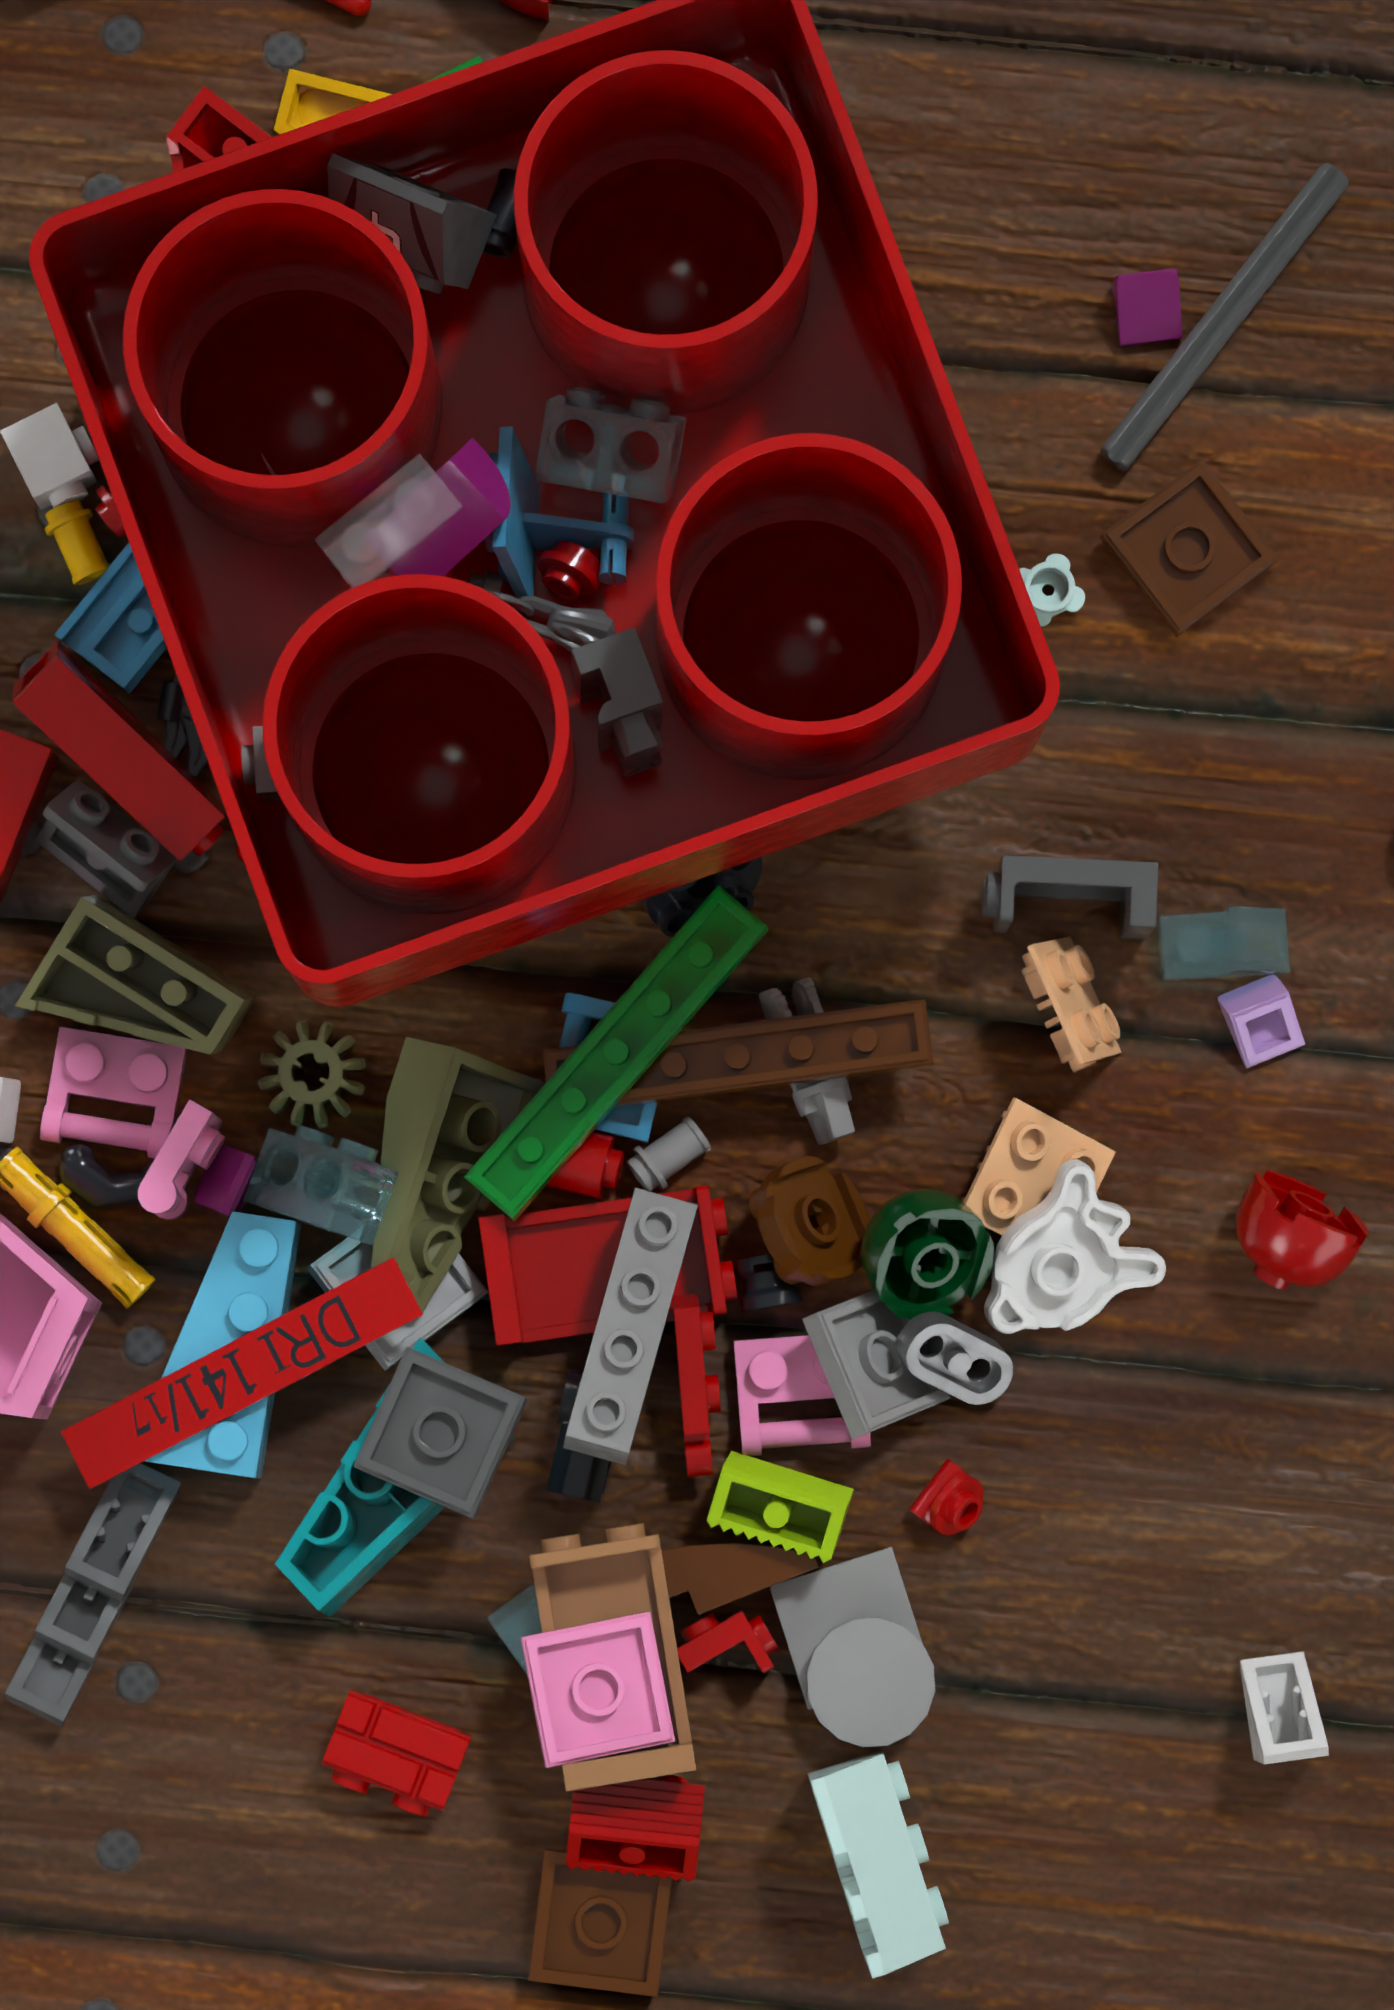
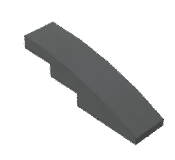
(92, 1592)

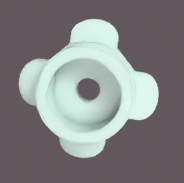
(1057, 574)

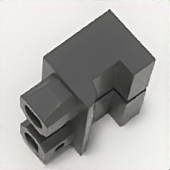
(630, 700)

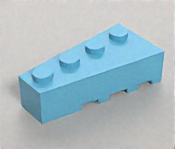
(240, 1292)

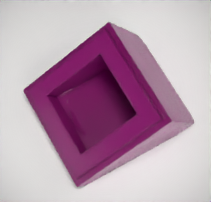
(1147, 307)
(226, 1181)

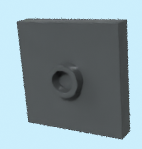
(440, 1433)

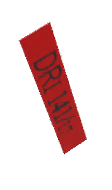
(241, 1373)

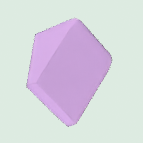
(1261, 1020)

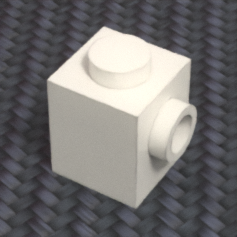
(52, 457)

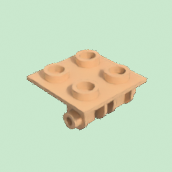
(1065, 975)
(1025, 1162)

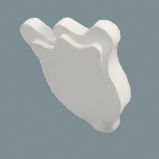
(1065, 1258)

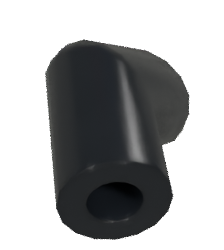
(93, 1184)

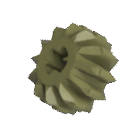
(299, 1091)

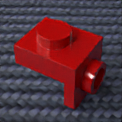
(710, 1638)

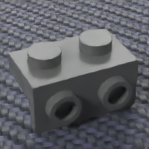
(105, 847)

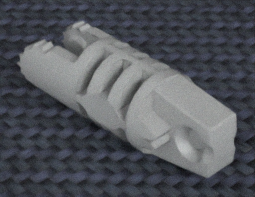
(822, 1100)

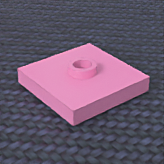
(597, 1689)

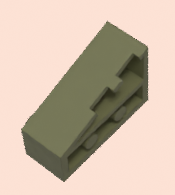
(134, 981)

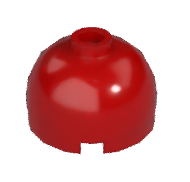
(1295, 1233)

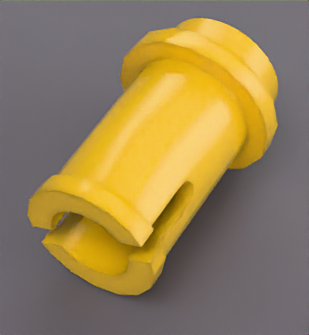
(77, 541)

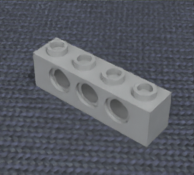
(630, 1326)

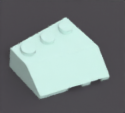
(879, 1861)

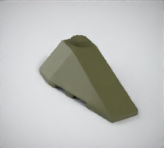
(437, 1125)

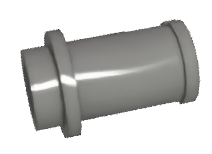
(668, 1155)

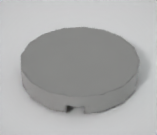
(870, 1682)

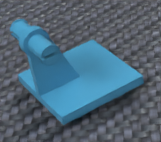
(527, 531)

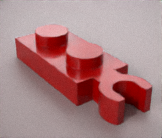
(697, 1391)

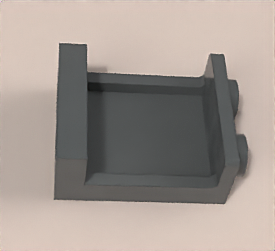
(1125, 882)

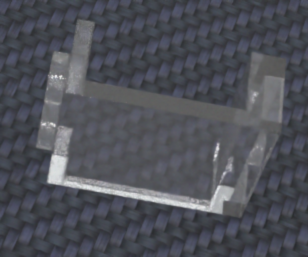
(388, 523)

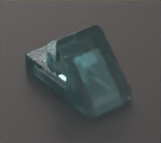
(1223, 944)

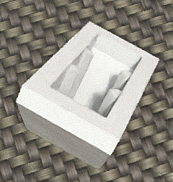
(1282, 1709)

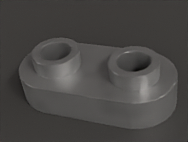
(949, 1356)

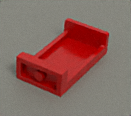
(556, 1264)

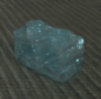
(609, 463)
(322, 1184)

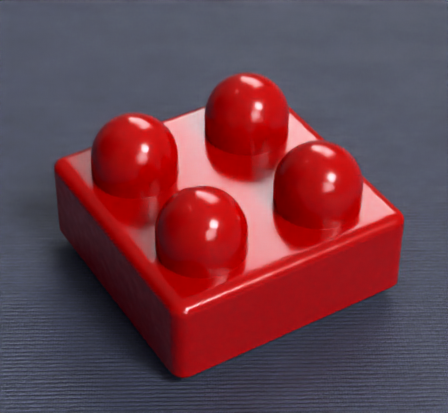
(808, 599)

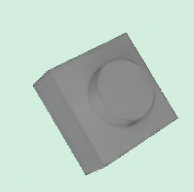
(256, 769)

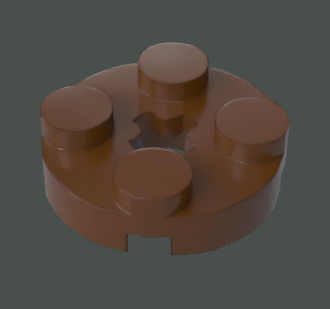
(782, 1213)

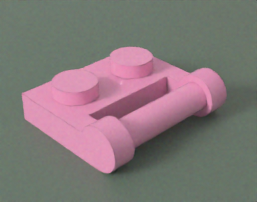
(118, 1072)
(190, 1144)
(784, 1372)

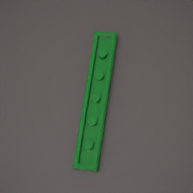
(616, 1053)

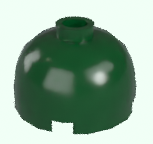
(926, 1253)

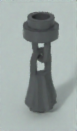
(565, 625)

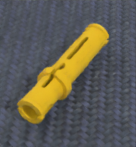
(80, 1235)

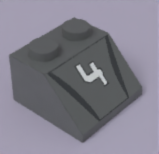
(430, 228)

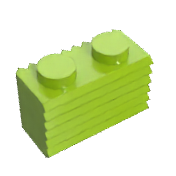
(779, 1506)

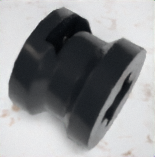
(765, 1288)

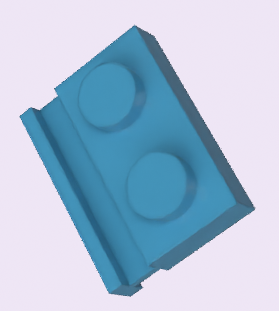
(116, 625)

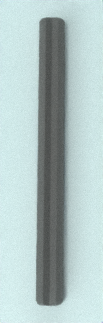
(1224, 317)

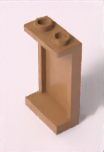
(604, 1583)

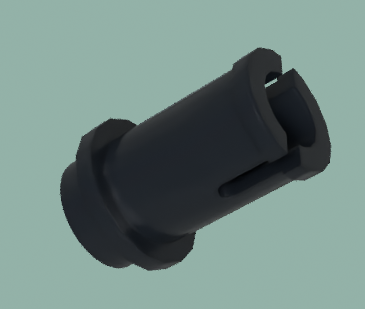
(503, 233)

